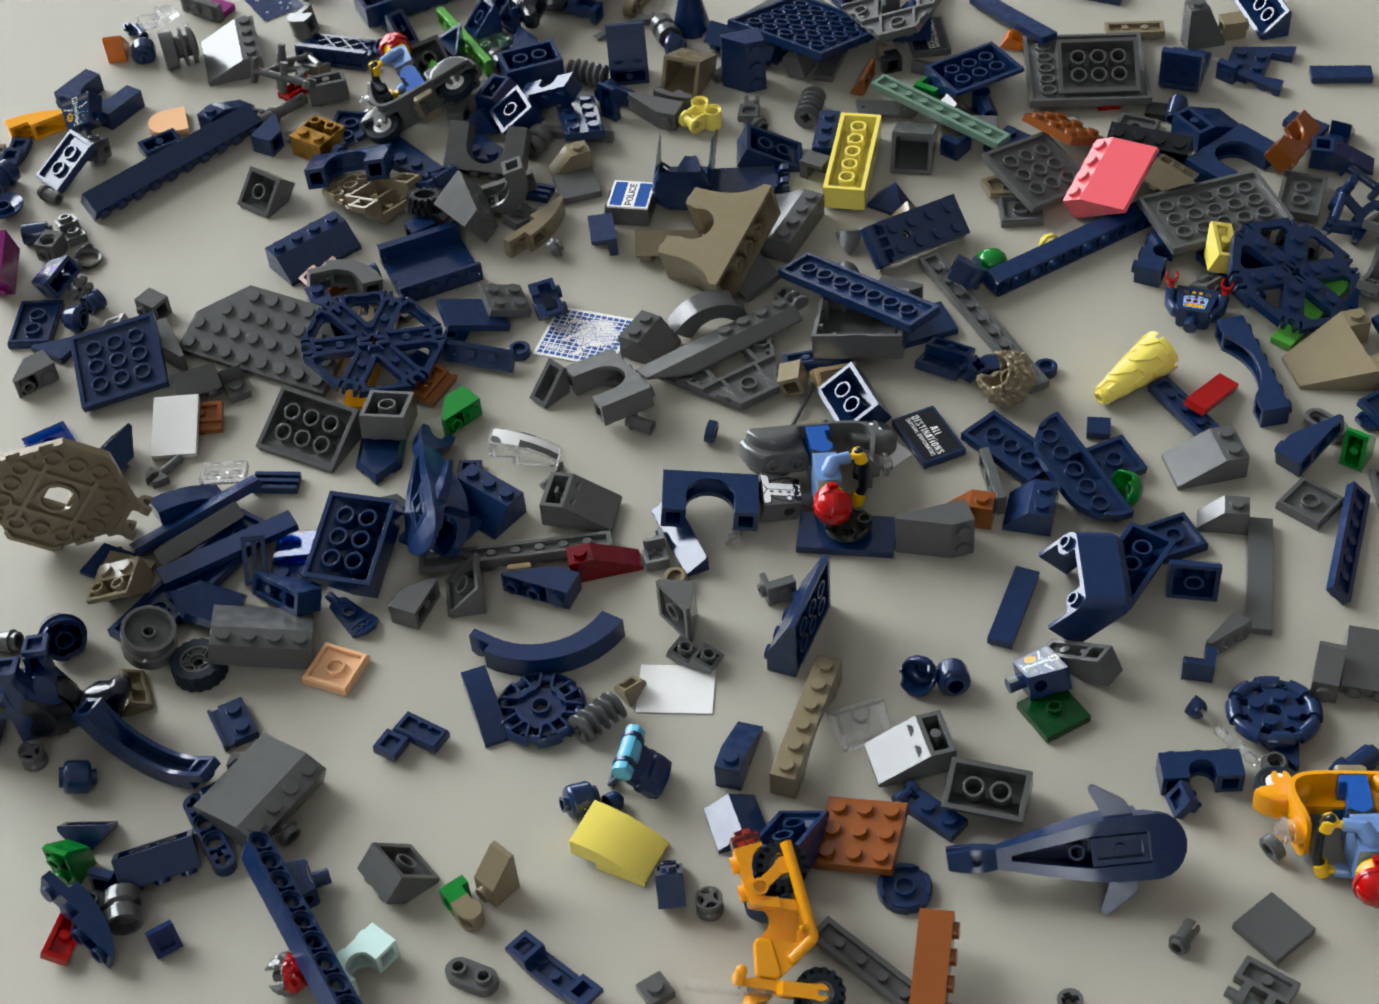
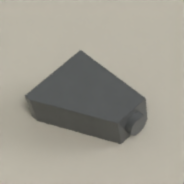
(1199, 26)

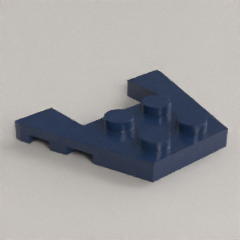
(1254, 64)

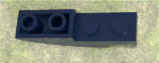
(87, 919)

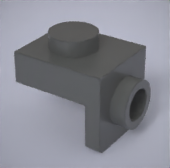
(1208, 282)
(776, 590)

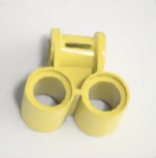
(701, 116)

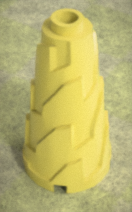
(1139, 367)

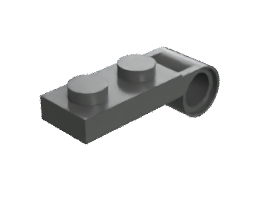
(204, 9)

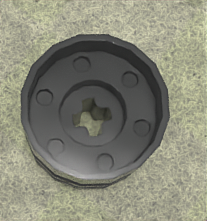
(178, 46)

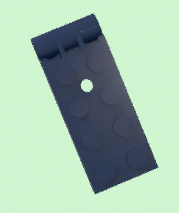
(925, 229)

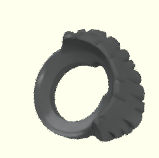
(85, 250)

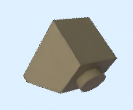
(571, 158)
(496, 875)

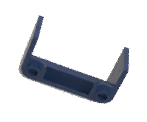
(1103, 582)

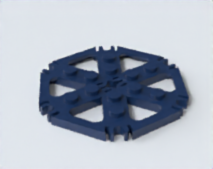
(1279, 271)
(358, 340)

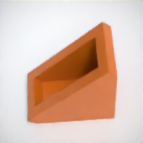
(116, 49)

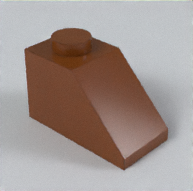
(981, 505)

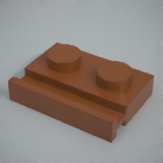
(436, 387)
(211, 417)

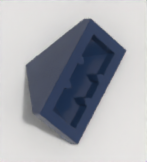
(888, 199)
(87, 832)

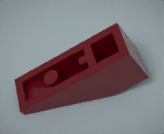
(602, 561)

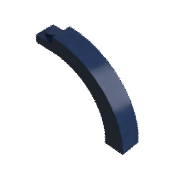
(554, 656)
(139, 751)

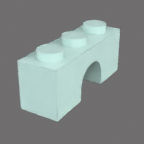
(369, 949)

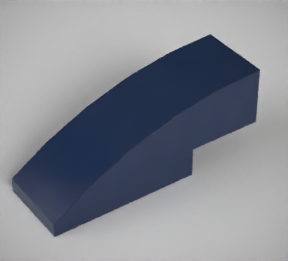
(178, 501)
(484, 705)

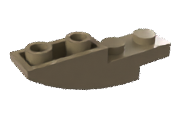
(540, 228)

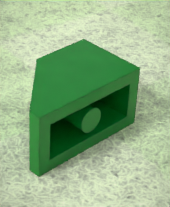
(1356, 449)

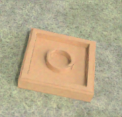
(335, 669)

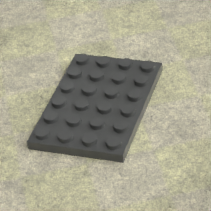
(1185, 212)

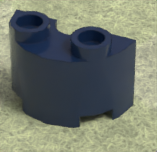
(547, 299)

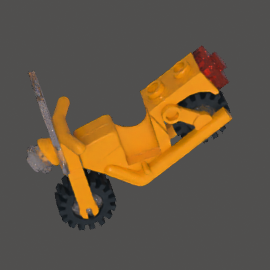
(789, 932)

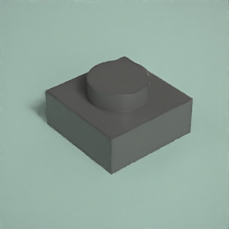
(655, 989)

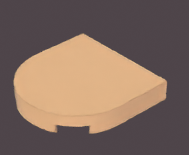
(168, 119)

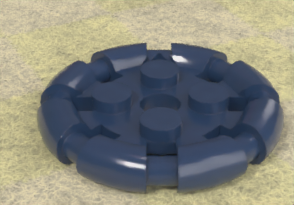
(1251, 712)
(542, 721)

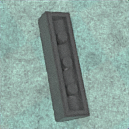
(198, 533)

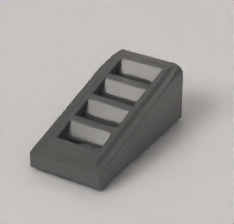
(1230, 633)

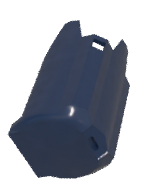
(675, 185)

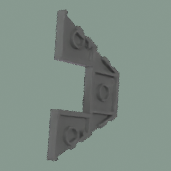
(891, 24)
(742, 386)

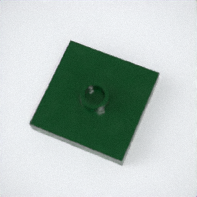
(1054, 714)

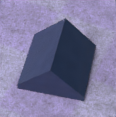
(484, 20)

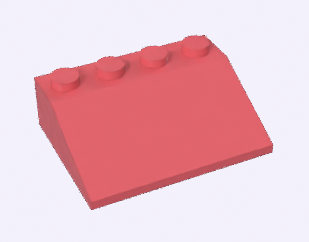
(1109, 177)

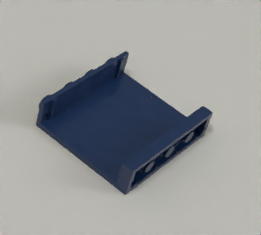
(429, 262)

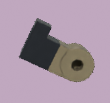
(889, 57)

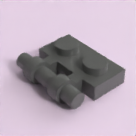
(1263, 981)

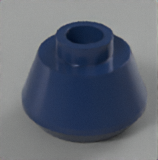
(674, 42)
(75, 318)

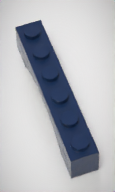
(1237, 339)

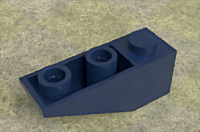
(1333, 154)
(545, 584)

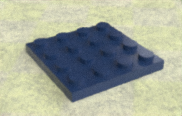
(119, 361)

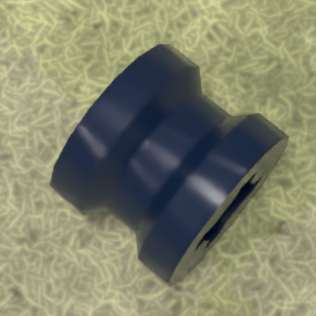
(93, 301)

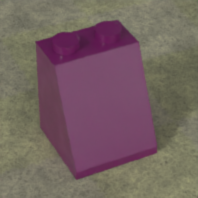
(8, 264)

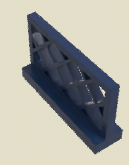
(339, 51)

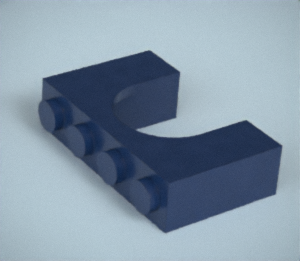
(114, 109)
(1237, 143)
(375, 160)
(737, 489)

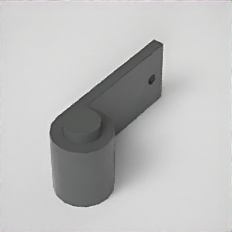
(885, 108)

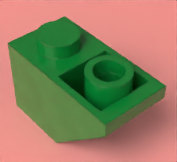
(460, 409)
(69, 860)

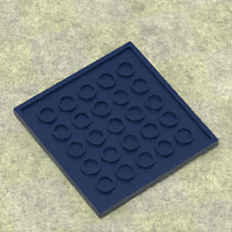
(804, 27)

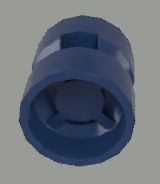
(8, 175)

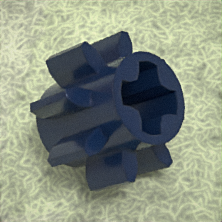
(971, 368)

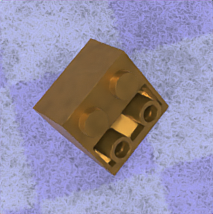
(316, 137)

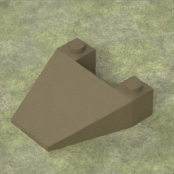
(1335, 357)

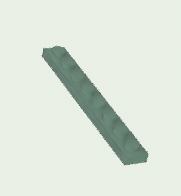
(940, 111)

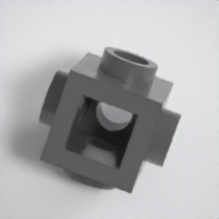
(103, 150)

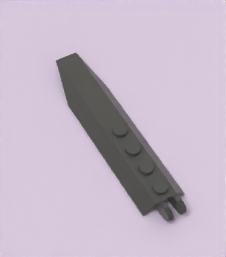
(728, 339)

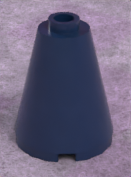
(691, 18)

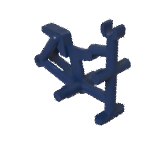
(1343, 197)

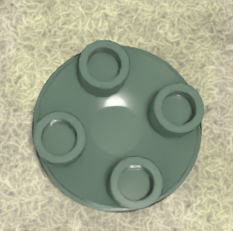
(500, 40)

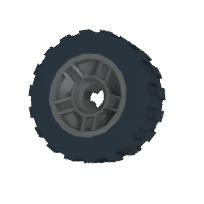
(191, 667)

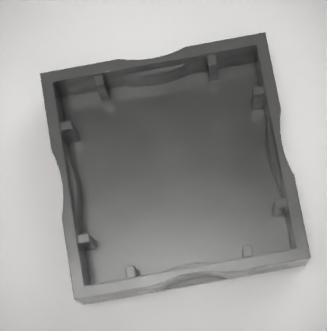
(850, 334)

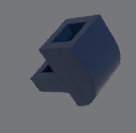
(967, 272)

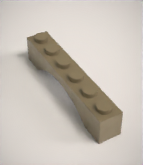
(793, 755)

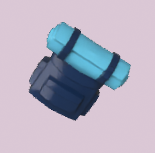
(640, 766)

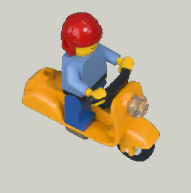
(1348, 801)

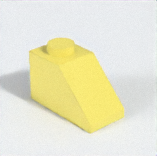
(1218, 247)

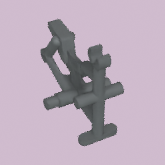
(286, 65)

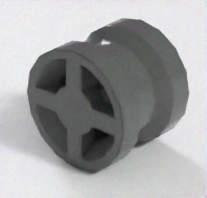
(33, 755)
(705, 897)

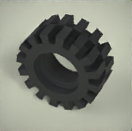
(421, 201)

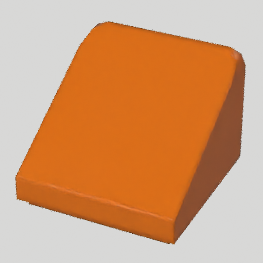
(1012, 41)

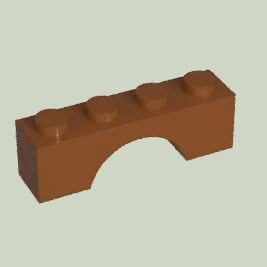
(1291, 148)

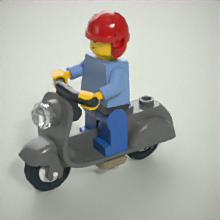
(425, 96)
(820, 450)

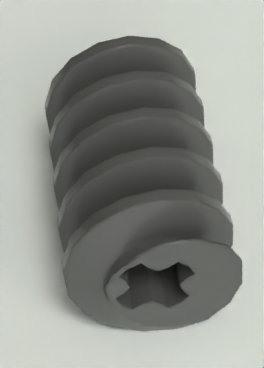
(588, 73)
(809, 107)
(597, 714)

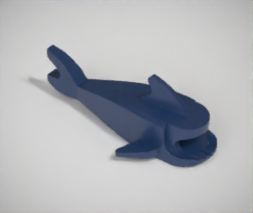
(435, 501)
(1096, 846)

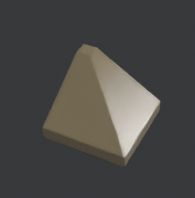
(630, 689)

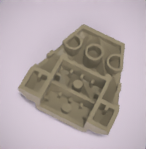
(376, 198)

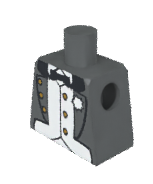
(781, 497)

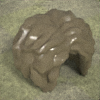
(1010, 383)

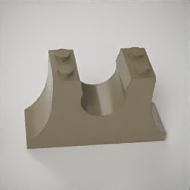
(733, 237)

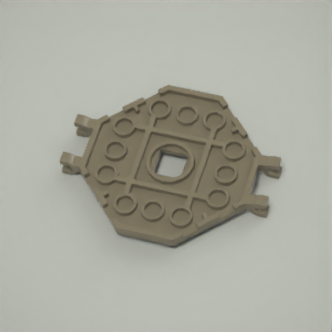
(96, 506)

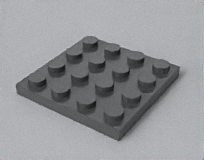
(1034, 170)

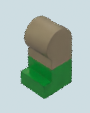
(463, 908)

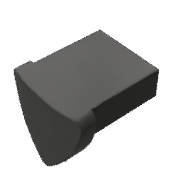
(848, 239)

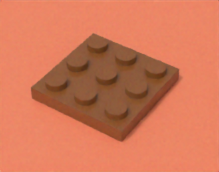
(1061, 128)
(862, 836)

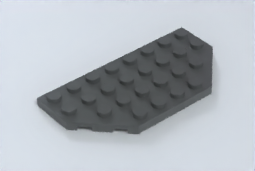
(261, 335)

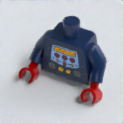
(1195, 306)

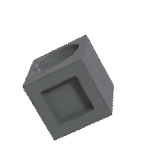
(50, 245)

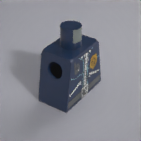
(83, 113)
(1039, 674)

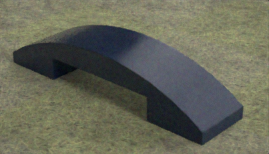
(550, 972)

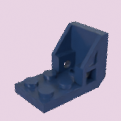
(1183, 68)

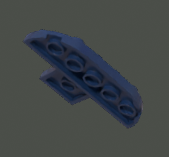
(1086, 472)

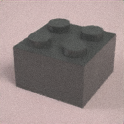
(388, 415)

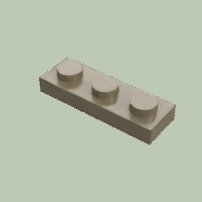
(1147, 29)

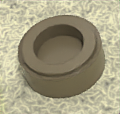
(676, 573)

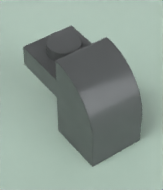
(303, 22)

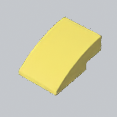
(618, 844)

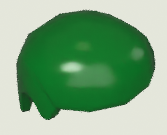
(991, 257)
(1129, 485)

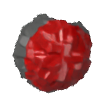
(287, 974)

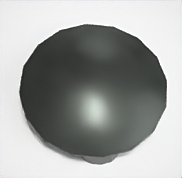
(853, 529)

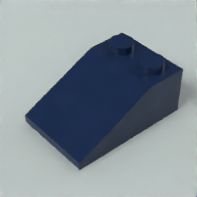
(767, 148)
(800, 827)

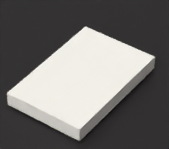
(175, 426)

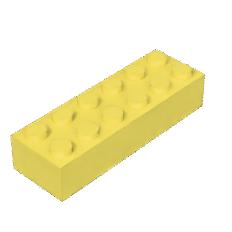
(852, 161)

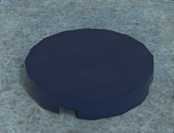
(905, 890)

